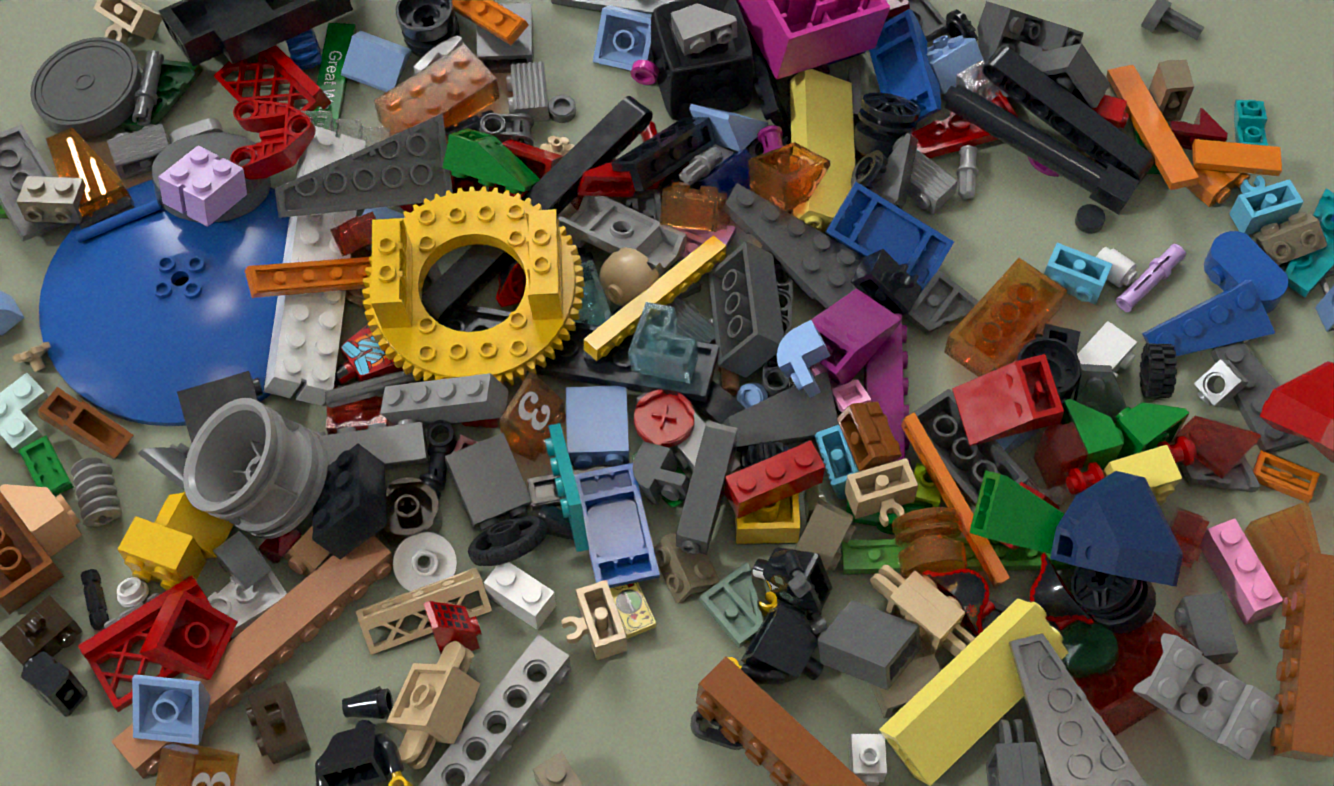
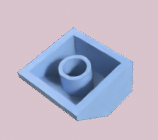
(623, 37)

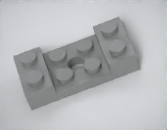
(601, 223)
(1233, 711)

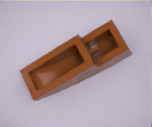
(84, 424)

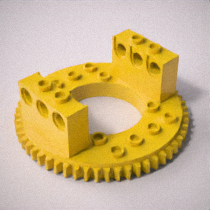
(411, 245)

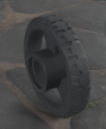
(508, 539)

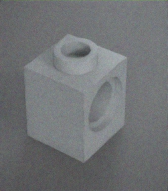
(1233, 383)

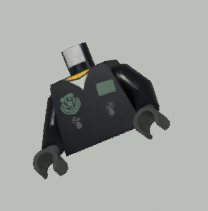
(799, 580)

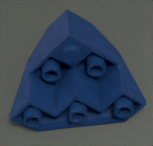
(1119, 532)

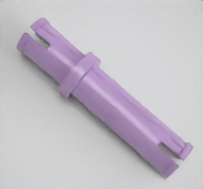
(1158, 269)

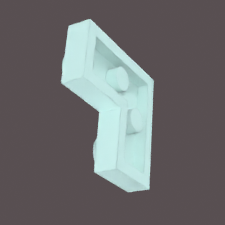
(14, 404)

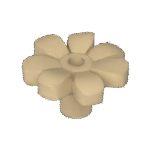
(557, 145)
(33, 356)

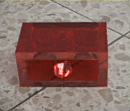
(1058, 453)

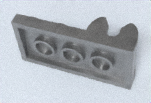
(17, 161)

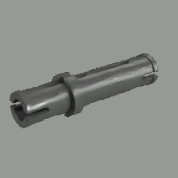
(146, 95)

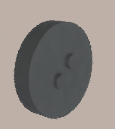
(87, 87)
(223, 145)

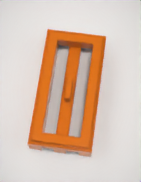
(1284, 481)

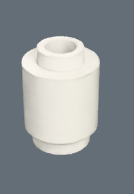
(1122, 268)

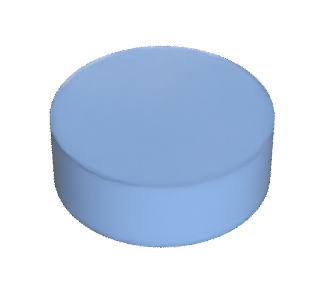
(751, 394)

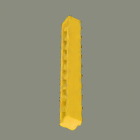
(660, 292)

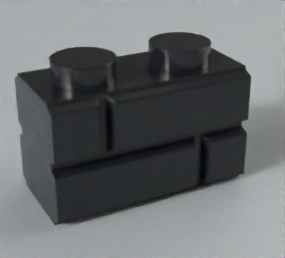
(53, 683)

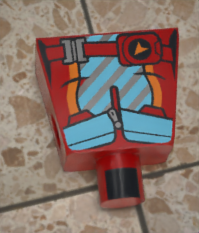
(363, 359)

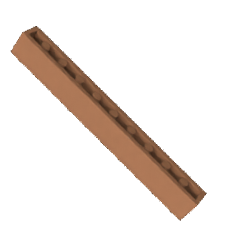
(274, 638)

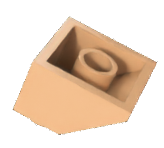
(44, 514)

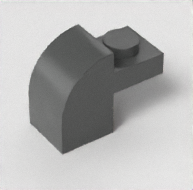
(655, 474)
(242, 560)

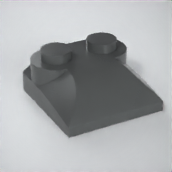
(168, 461)

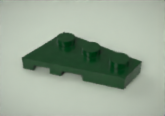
(172, 84)

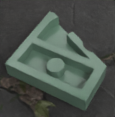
(735, 605)

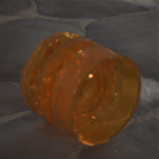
(929, 541)

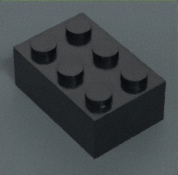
(350, 502)

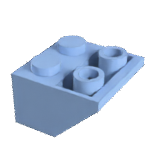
(951, 57)

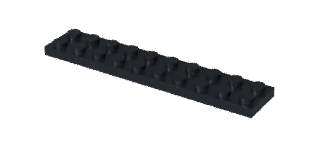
(611, 370)

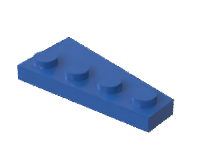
(1216, 322)

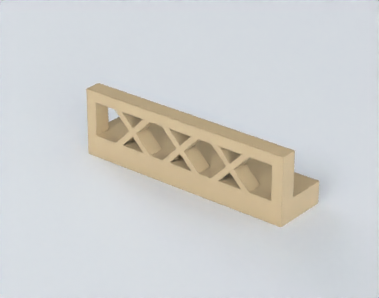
(412, 603)

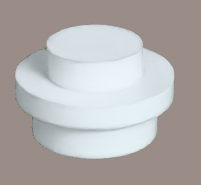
(132, 592)

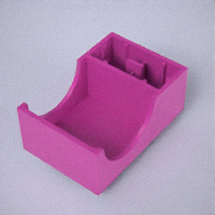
(812, 32)

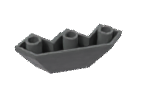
(1021, 33)

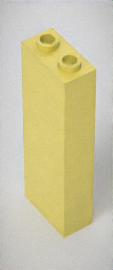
(824, 124)
(966, 695)

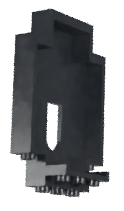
(242, 26)

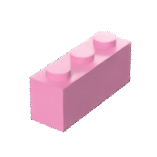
(1240, 572)

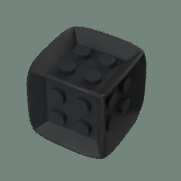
(713, 78)

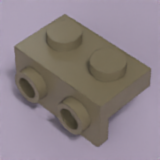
(51, 199)
(1292, 238)
(684, 571)

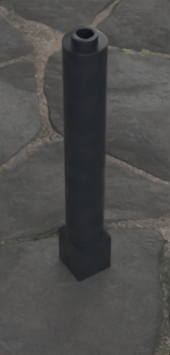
(1107, 185)

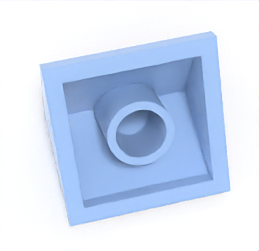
(375, 61)
(729, 128)
(169, 709)

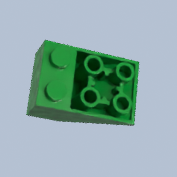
(487, 159)

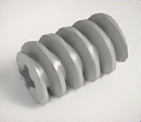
(95, 492)

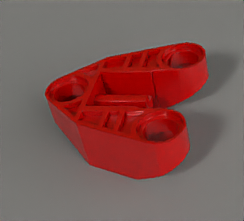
(280, 136)

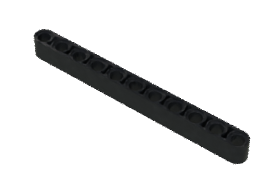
(553, 192)

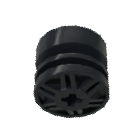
(426, 23)
(883, 122)
(1062, 362)
(1113, 600)

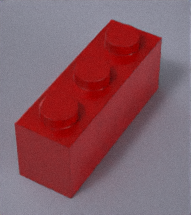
(774, 479)

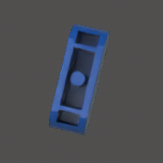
(1237, 259)

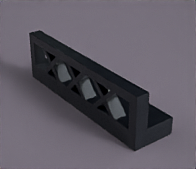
(666, 151)

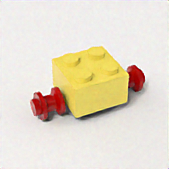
(1155, 465)

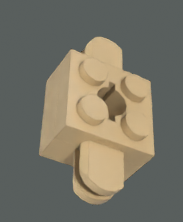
(924, 605)
(434, 704)

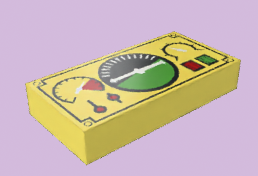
(632, 609)

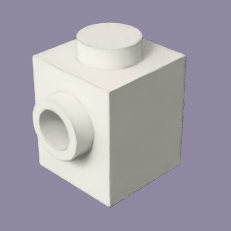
(868, 757)

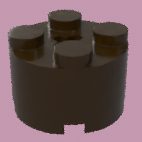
(413, 497)

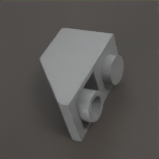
(702, 27)

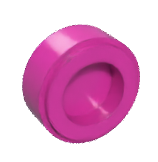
(644, 72)

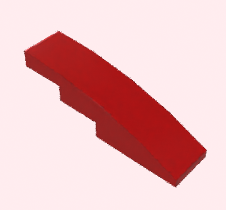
(606, 182)

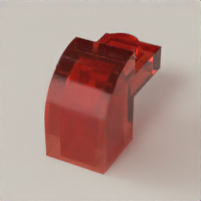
(354, 234)
(1189, 532)

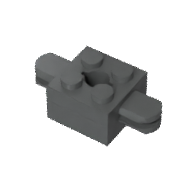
(1013, 759)

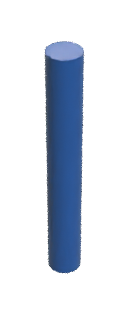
(118, 220)

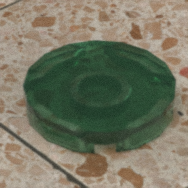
(1090, 649)

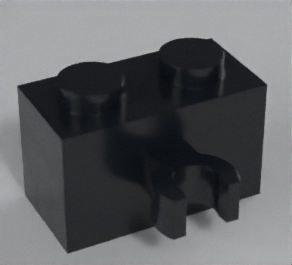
(887, 282)

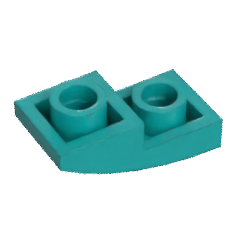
(1250, 122)

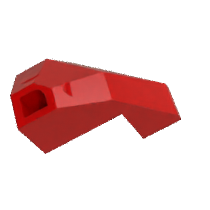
(1305, 408)

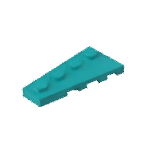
(1311, 268)
(566, 485)

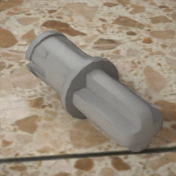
(701, 165)
(967, 172)

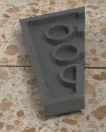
(1253, 396)

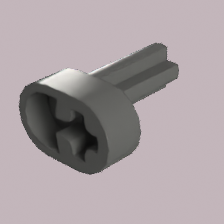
(1162, 12)

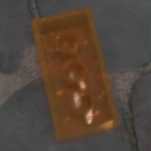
(452, 86)
(1005, 319)

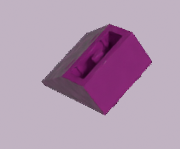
(852, 334)

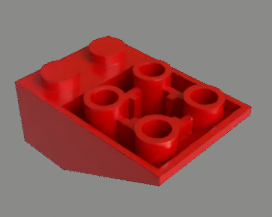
(1009, 401)

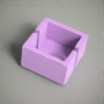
(202, 185)

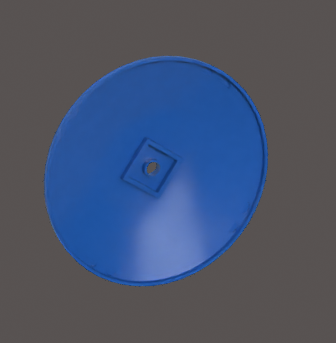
(138, 339)

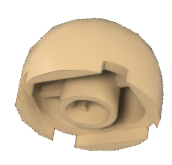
(626, 275)

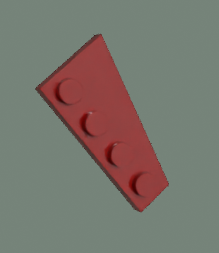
(954, 132)

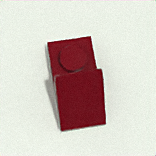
(1203, 129)

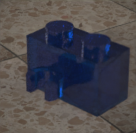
(728, 173)

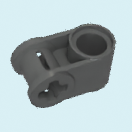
(508, 126)

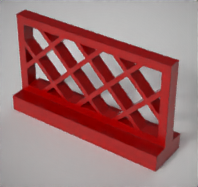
(283, 65)
(121, 637)

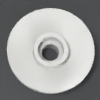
(440, 565)

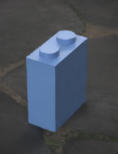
(597, 426)

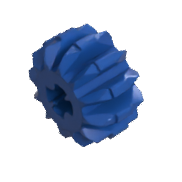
(305, 50)

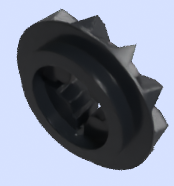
(959, 25)
(870, 169)

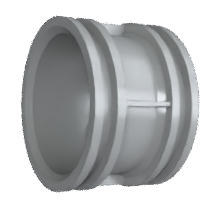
(255, 469)

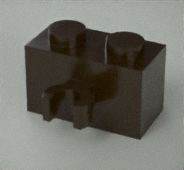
(42, 629)
(278, 723)

